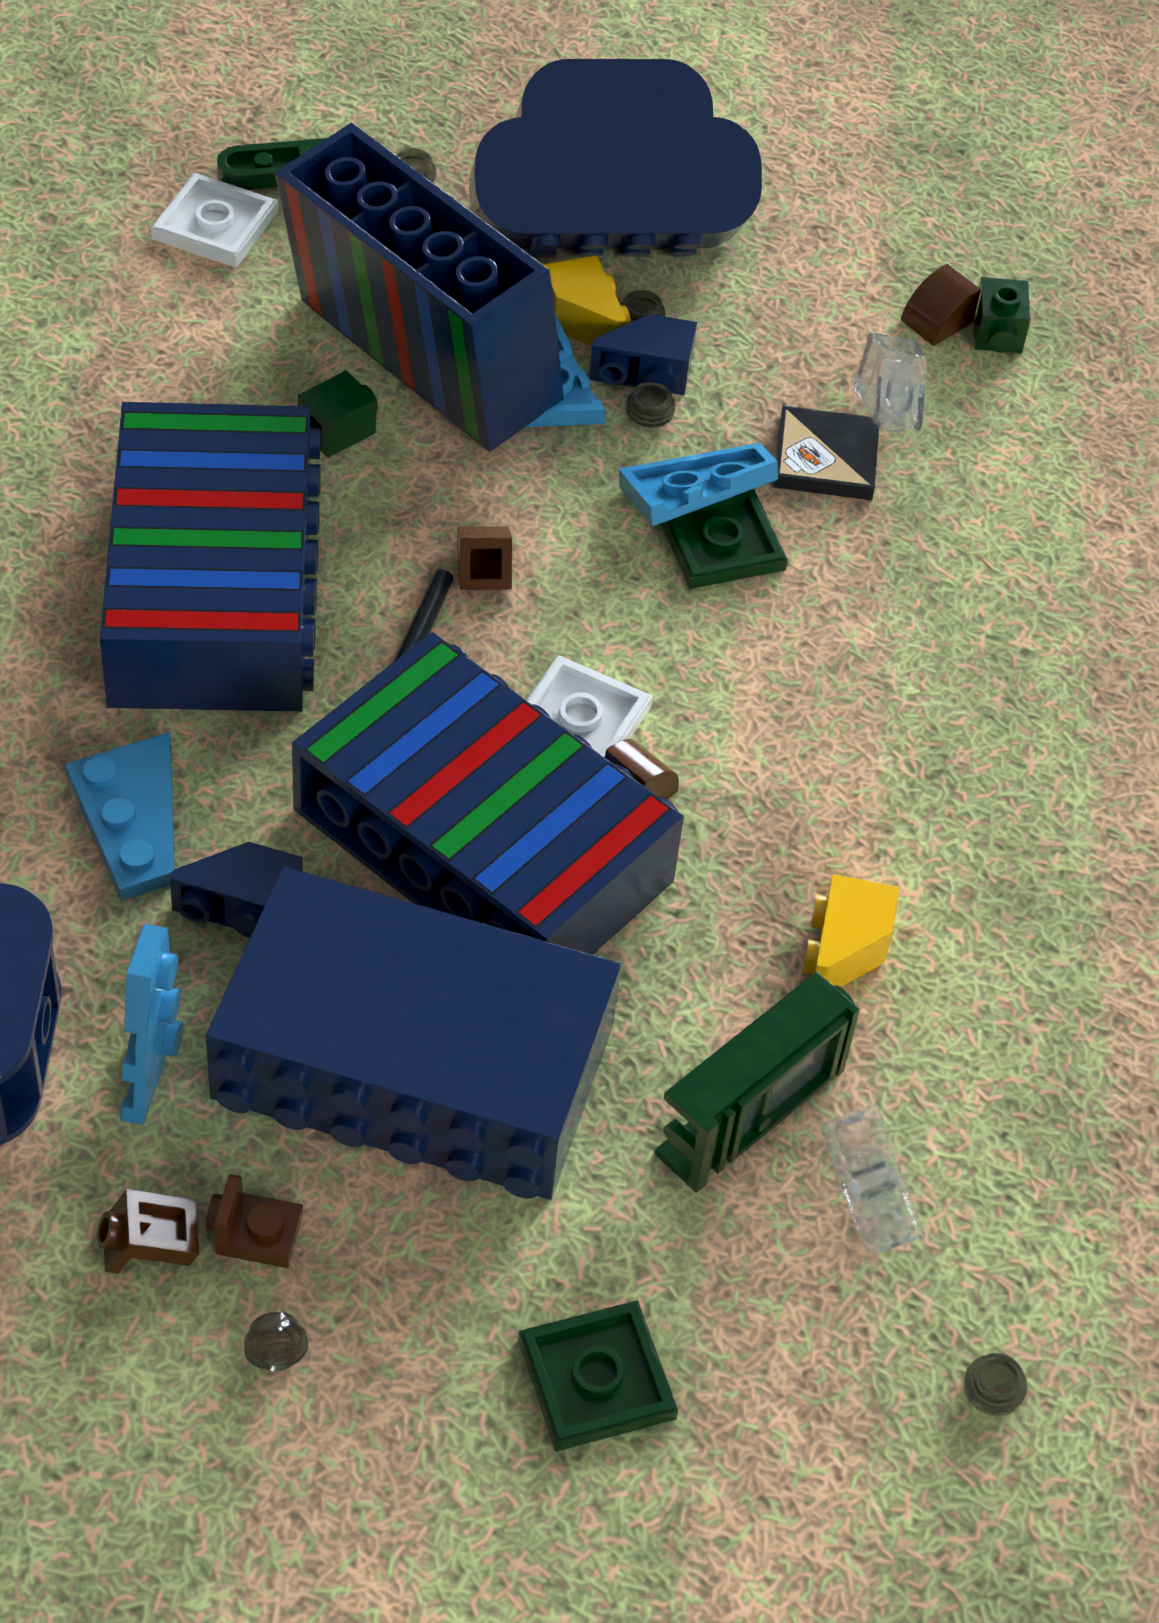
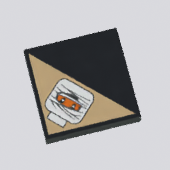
(827, 453)

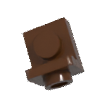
(253, 1225)
(148, 1229)

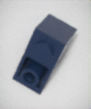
(645, 351)
(230, 885)

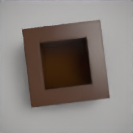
(941, 305)
(484, 558)
(644, 767)

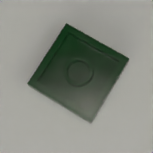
(725, 542)
(597, 1375)

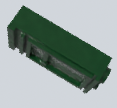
(758, 1079)

